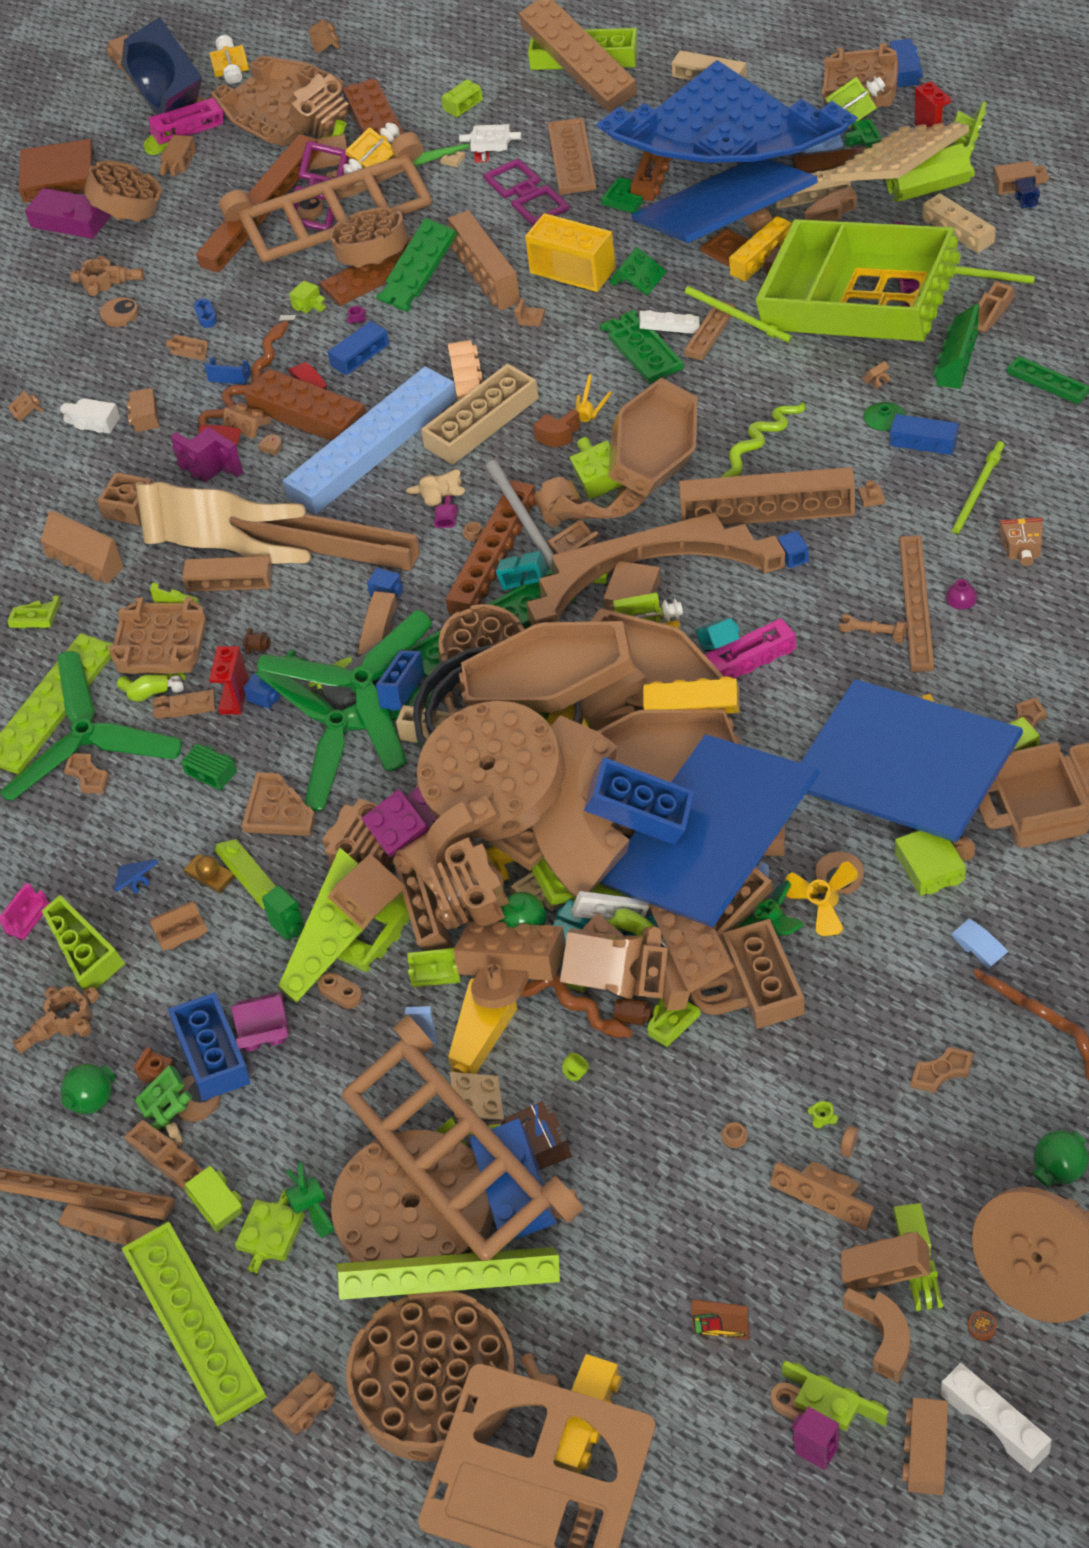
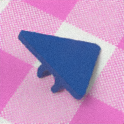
(132, 873)

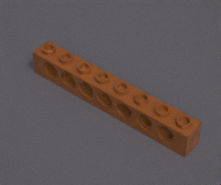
(491, 547)

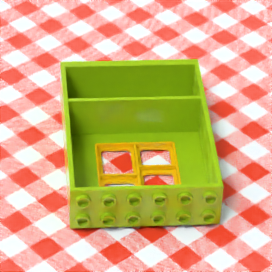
(823, 261)

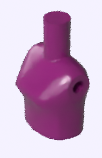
(446, 514)

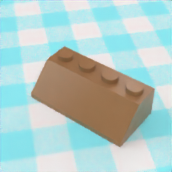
(80, 547)

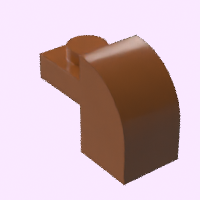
(557, 432)

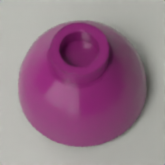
(961, 595)

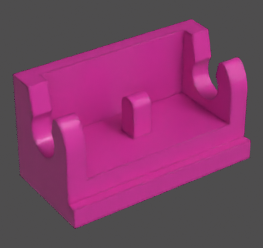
(23, 912)

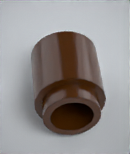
(632, 1011)

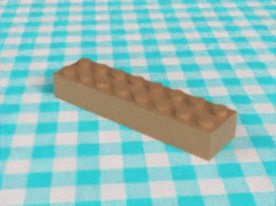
(578, 54)
(771, 496)

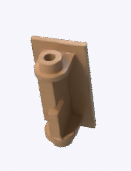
(187, 347)

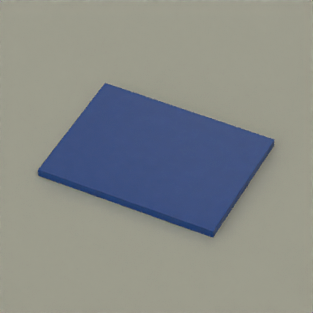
(723, 199)
(908, 759)
(733, 818)

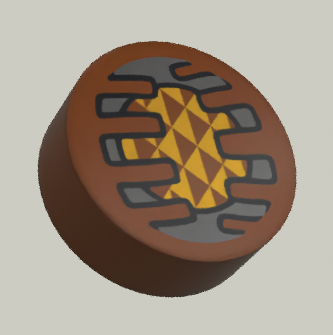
(982, 1325)

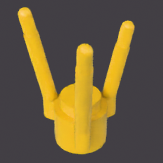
(585, 408)

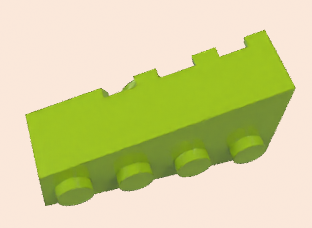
(84, 948)

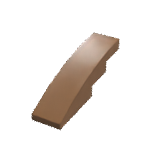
(163, 1153)

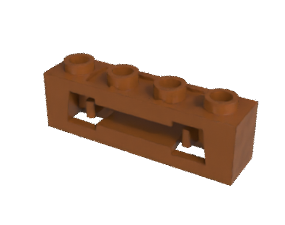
(641, 183)

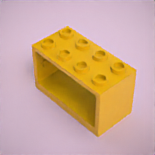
(570, 252)

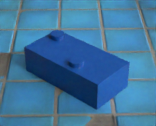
(639, 801)
(209, 1046)
(505, 1194)

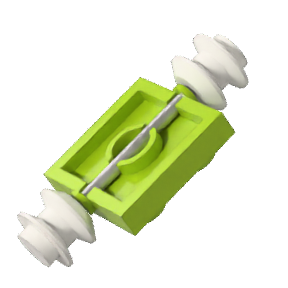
(856, 98)
(648, 607)

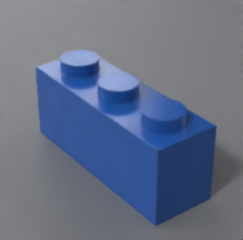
(909, 63)
(358, 348)
(924, 434)
(400, 679)

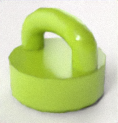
(576, 1064)

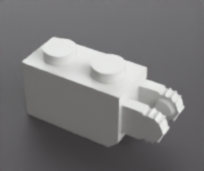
(91, 415)

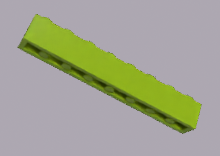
(446, 1273)

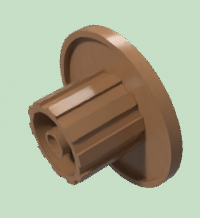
(1035, 1253)

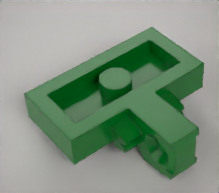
(864, 133)

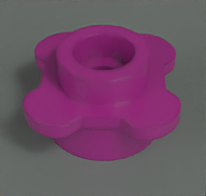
(356, 314)

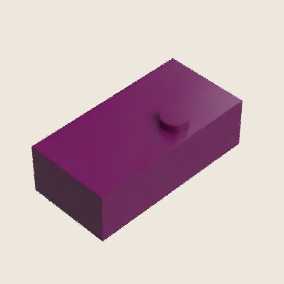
(65, 214)

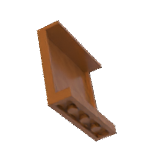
(55, 167)

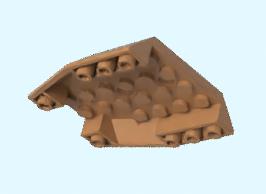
(265, 99)

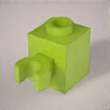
(306, 297)

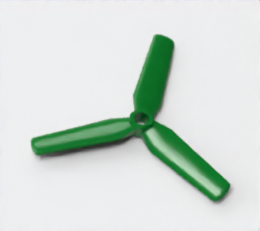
(376, 719)
(84, 732)
(332, 741)

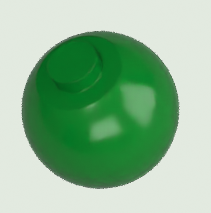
(523, 908)
(87, 1088)
(1060, 1158)

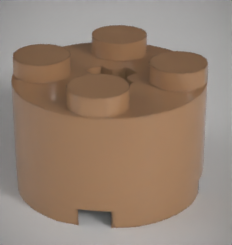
(550, 493)

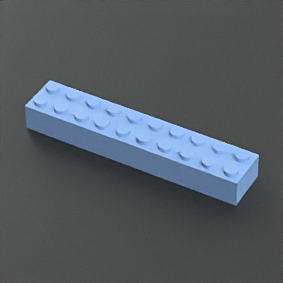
(369, 440)

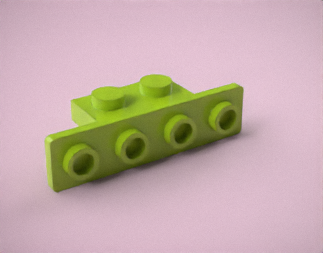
(974, 126)
(831, 1399)

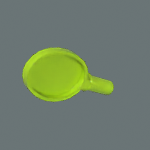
(152, 147)

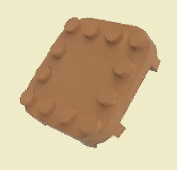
(864, 65)
(158, 637)

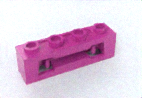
(186, 120)
(753, 650)

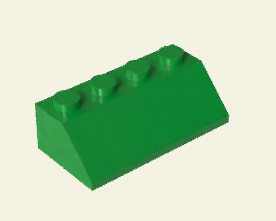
(957, 349)

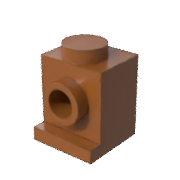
(151, 1065)

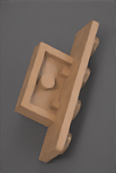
(825, 1191)
(104, 1224)

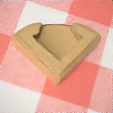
(453, 160)
(174, 1134)

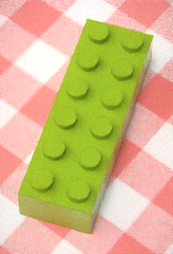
(618, 43)

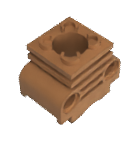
(318, 106)
(354, 836)
(469, 885)

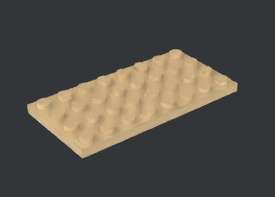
(899, 152)

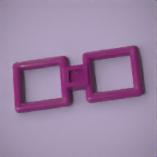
(316, 179)
(525, 190)

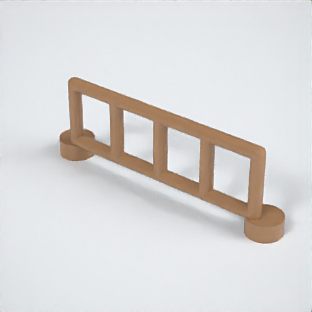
(237, 205)
(412, 1047)

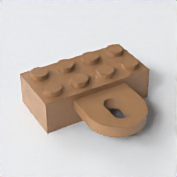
(758, 981)

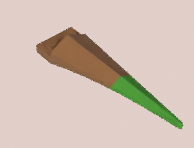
(423, 158)

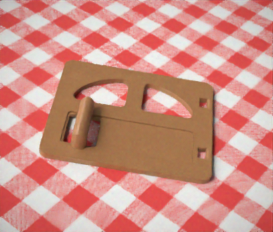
(521, 1500)

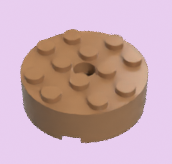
(122, 190)
(369, 237)
(475, 628)

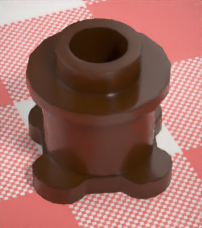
(256, 641)

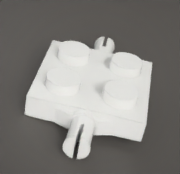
(490, 137)

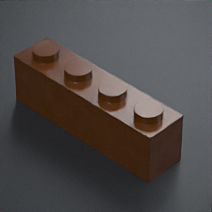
(825, 161)

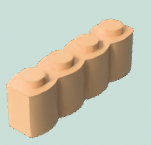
(465, 367)

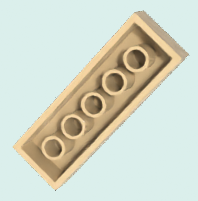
(479, 414)

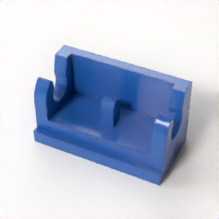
(227, 373)

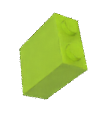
(929, 861)

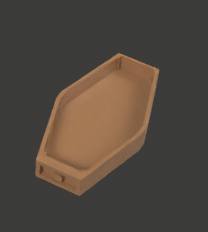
(653, 437)
(660, 653)
(549, 665)
(664, 739)

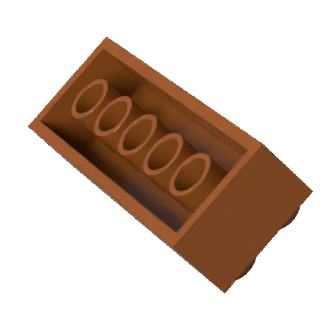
(369, 106)
(303, 404)

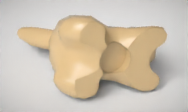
(435, 487)

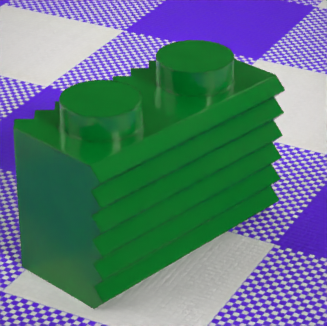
(209, 766)
(283, 913)

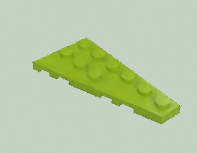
(323, 937)

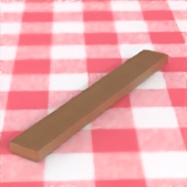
(916, 604)
(86, 1194)

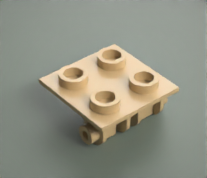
(480, 1093)

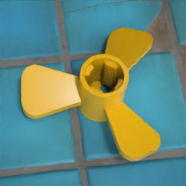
(827, 919)

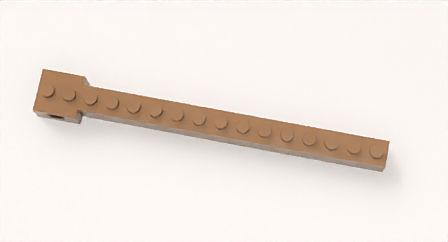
(307, 532)

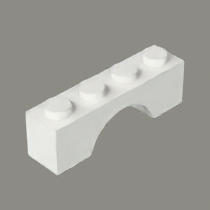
(1018, 1434)

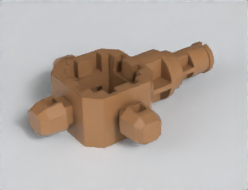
(106, 276)
(51, 1024)

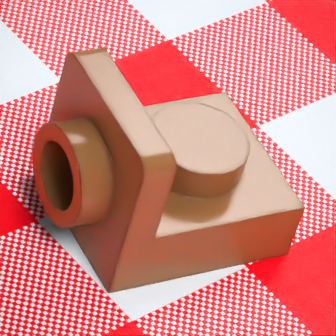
(527, 315)
(24, 405)

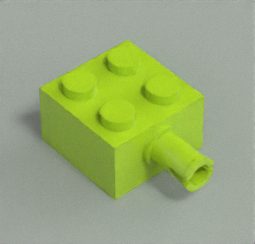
(592, 468)

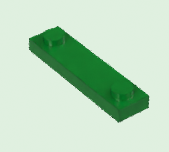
(1048, 380)

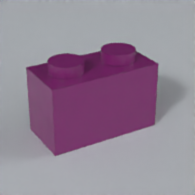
(815, 1437)

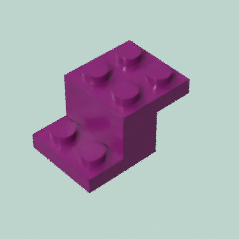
(206, 454)
(399, 820)
(261, 1021)

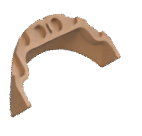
(624, 503)

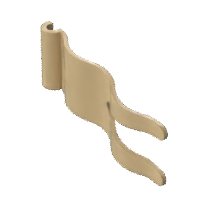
(203, 520)

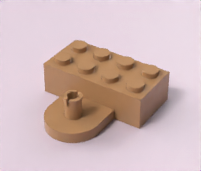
(507, 958)

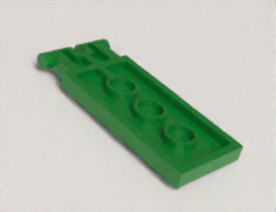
(417, 264)
(642, 347)

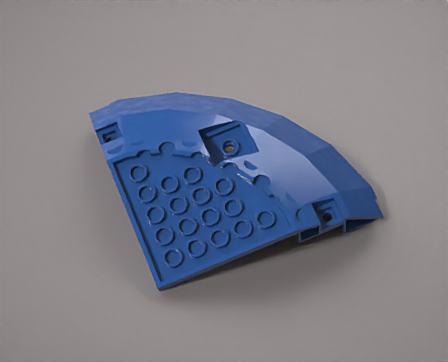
(730, 109)

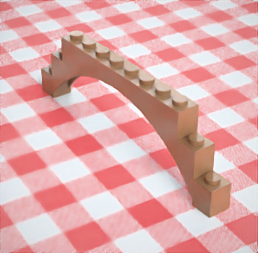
(694, 536)

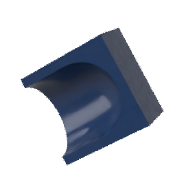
(160, 68)

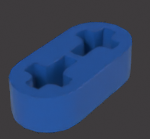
(208, 312)

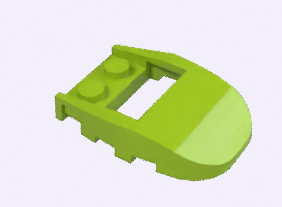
(395, 917)

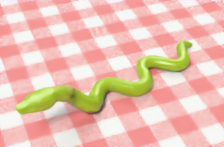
(757, 438)

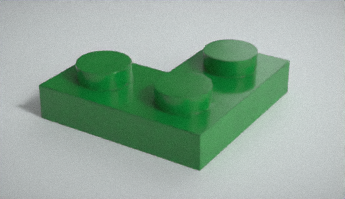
(620, 196)

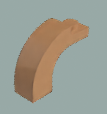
(457, 824)
(894, 1351)

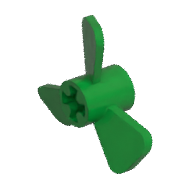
(771, 910)
(308, 1195)

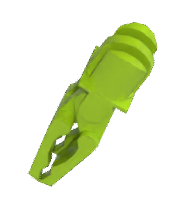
(911, 1219)

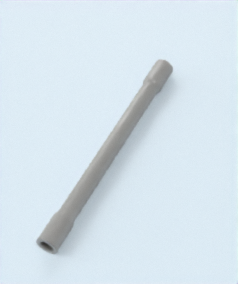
(499, 476)

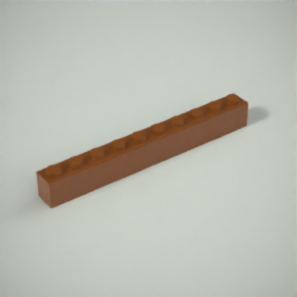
(273, 184)

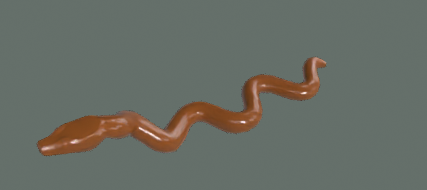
(256, 371)
(578, 1003)
(1041, 1010)

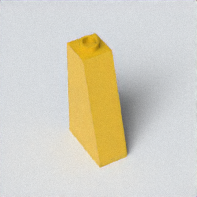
(477, 1033)

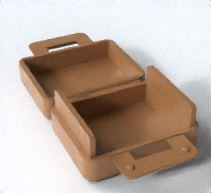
(1041, 795)

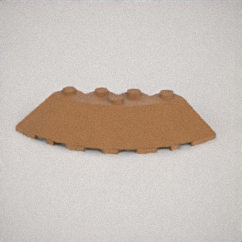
(575, 842)

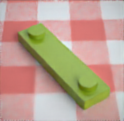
(245, 869)

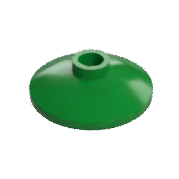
(881, 415)

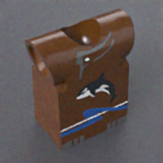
(544, 1133)

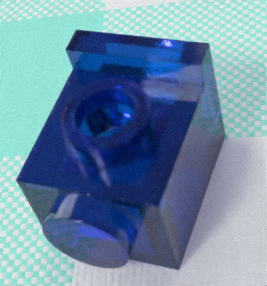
(1027, 192)

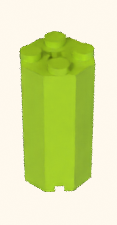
(941, 171)

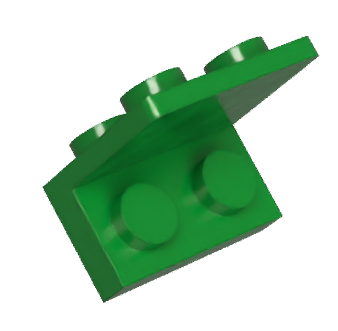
(639, 271)

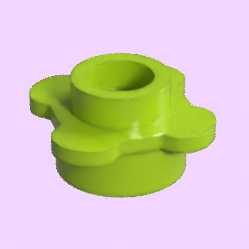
(822, 1108)

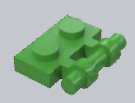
(159, 1094)

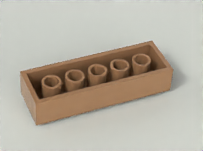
(484, 261)

